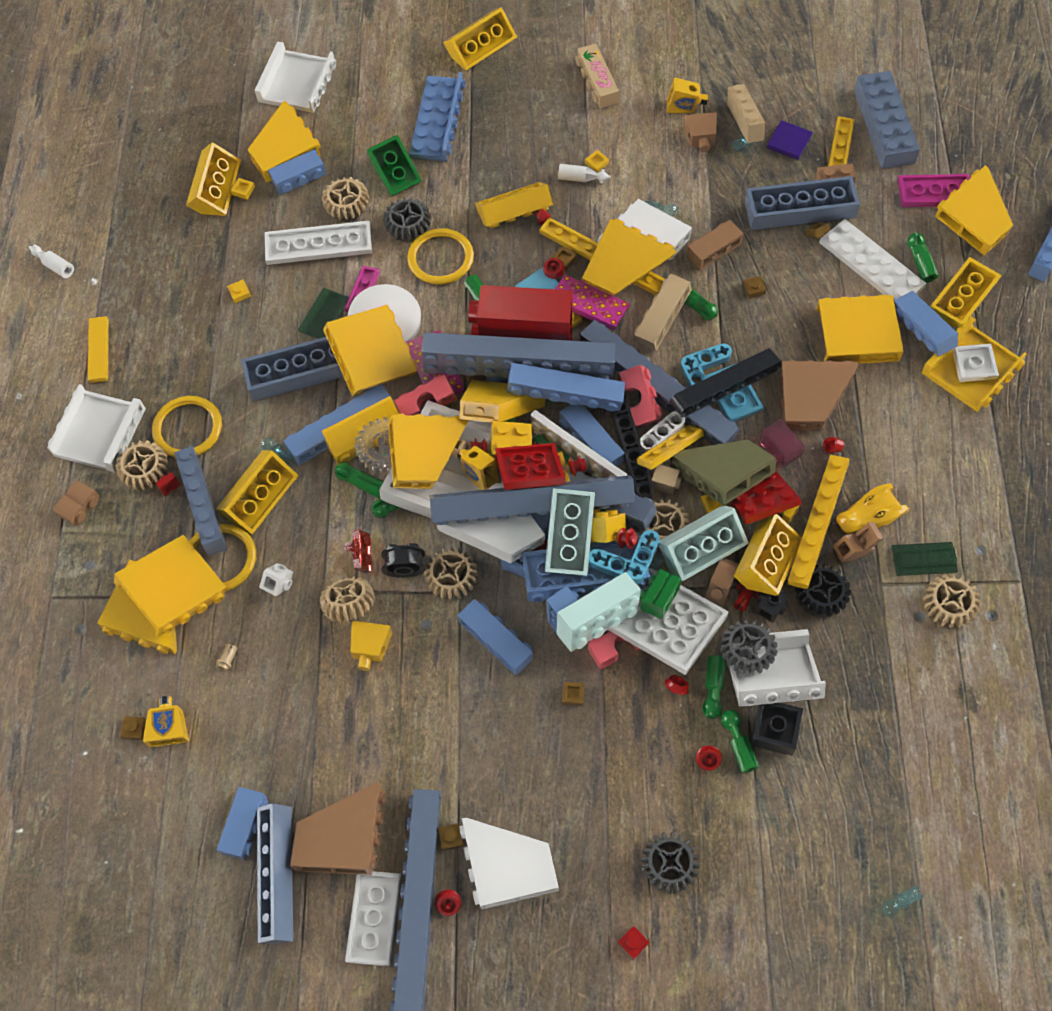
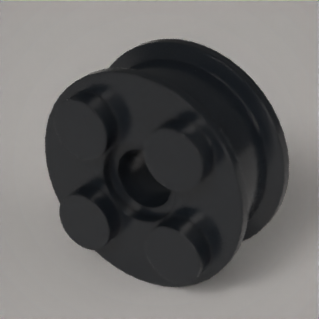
(403, 560)

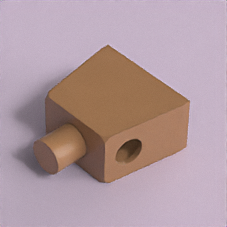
(701, 130)

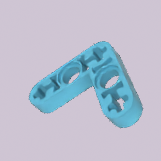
(699, 365)
(634, 564)

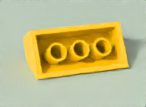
(480, 39)
(213, 181)
(514, 204)
(965, 292)
(342, 435)
(257, 491)
(768, 556)

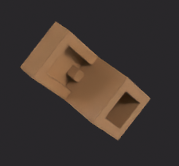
(859, 544)
(721, 582)

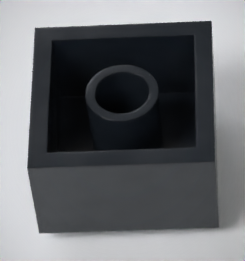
(777, 727)

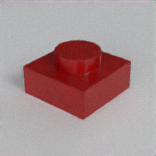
(167, 484)
(633, 942)

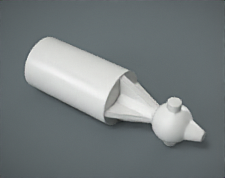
(580, 173)
(53, 261)

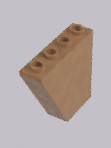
(812, 391)
(341, 835)

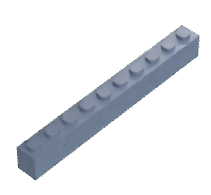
(712, 422)
(522, 501)
(418, 901)

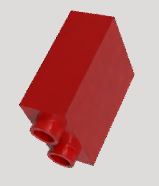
(522, 313)

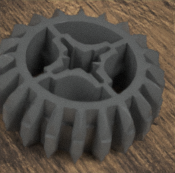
(407, 219)
(761, 639)
(677, 869)

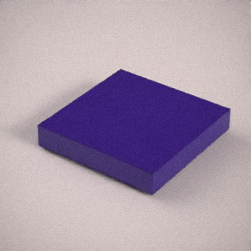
(789, 140)

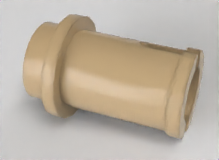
(226, 658)

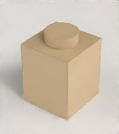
(666, 479)

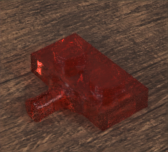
(360, 550)

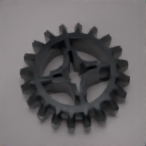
(836, 584)

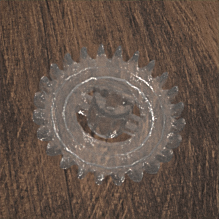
(365, 449)

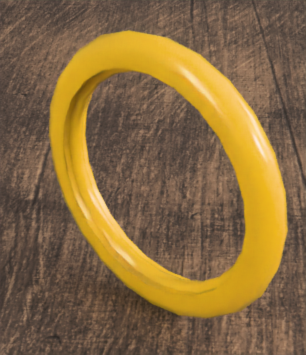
(440, 280)
(185, 400)
(250, 548)

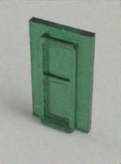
(325, 309)
(924, 558)

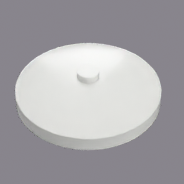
(399, 300)

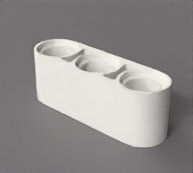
(664, 426)

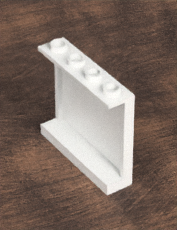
(294, 78)
(95, 429)
(788, 679)

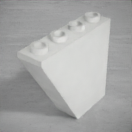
(656, 223)
(498, 536)
(506, 865)

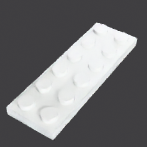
(318, 242)
(871, 261)
(596, 464)

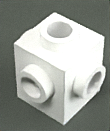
(276, 579)

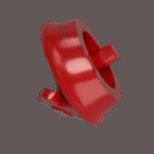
(554, 268)
(677, 685)
(708, 758)
(448, 902)

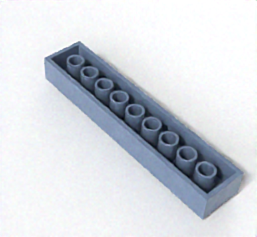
(494, 355)

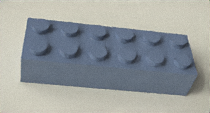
(886, 119)
(801, 203)
(290, 369)

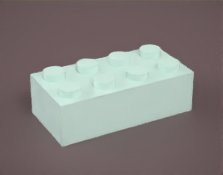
(569, 532)
(703, 542)
(598, 612)

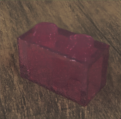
(782, 443)

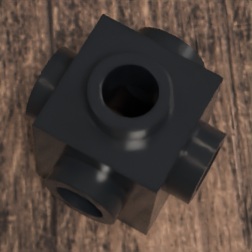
(771, 605)

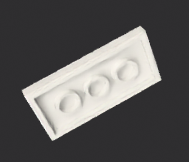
(373, 919)

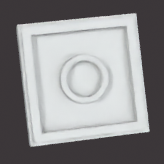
(975, 363)

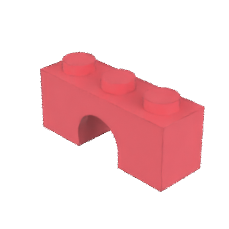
(437, 389)
(647, 411)
(603, 649)

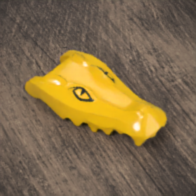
(874, 506)

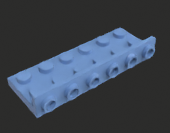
(437, 118)
(544, 584)

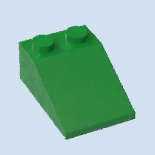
(393, 165)

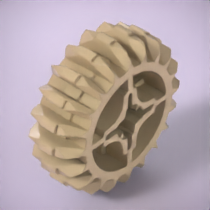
(349, 198)
(130, 468)
(667, 515)
(439, 584)
(946, 587)
(347, 599)

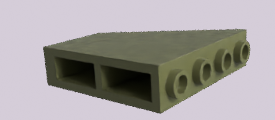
(725, 468)

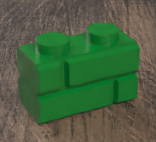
(660, 593)

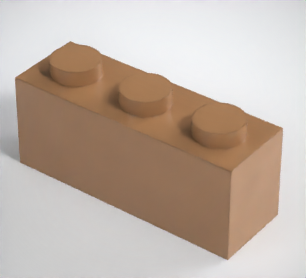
(714, 244)

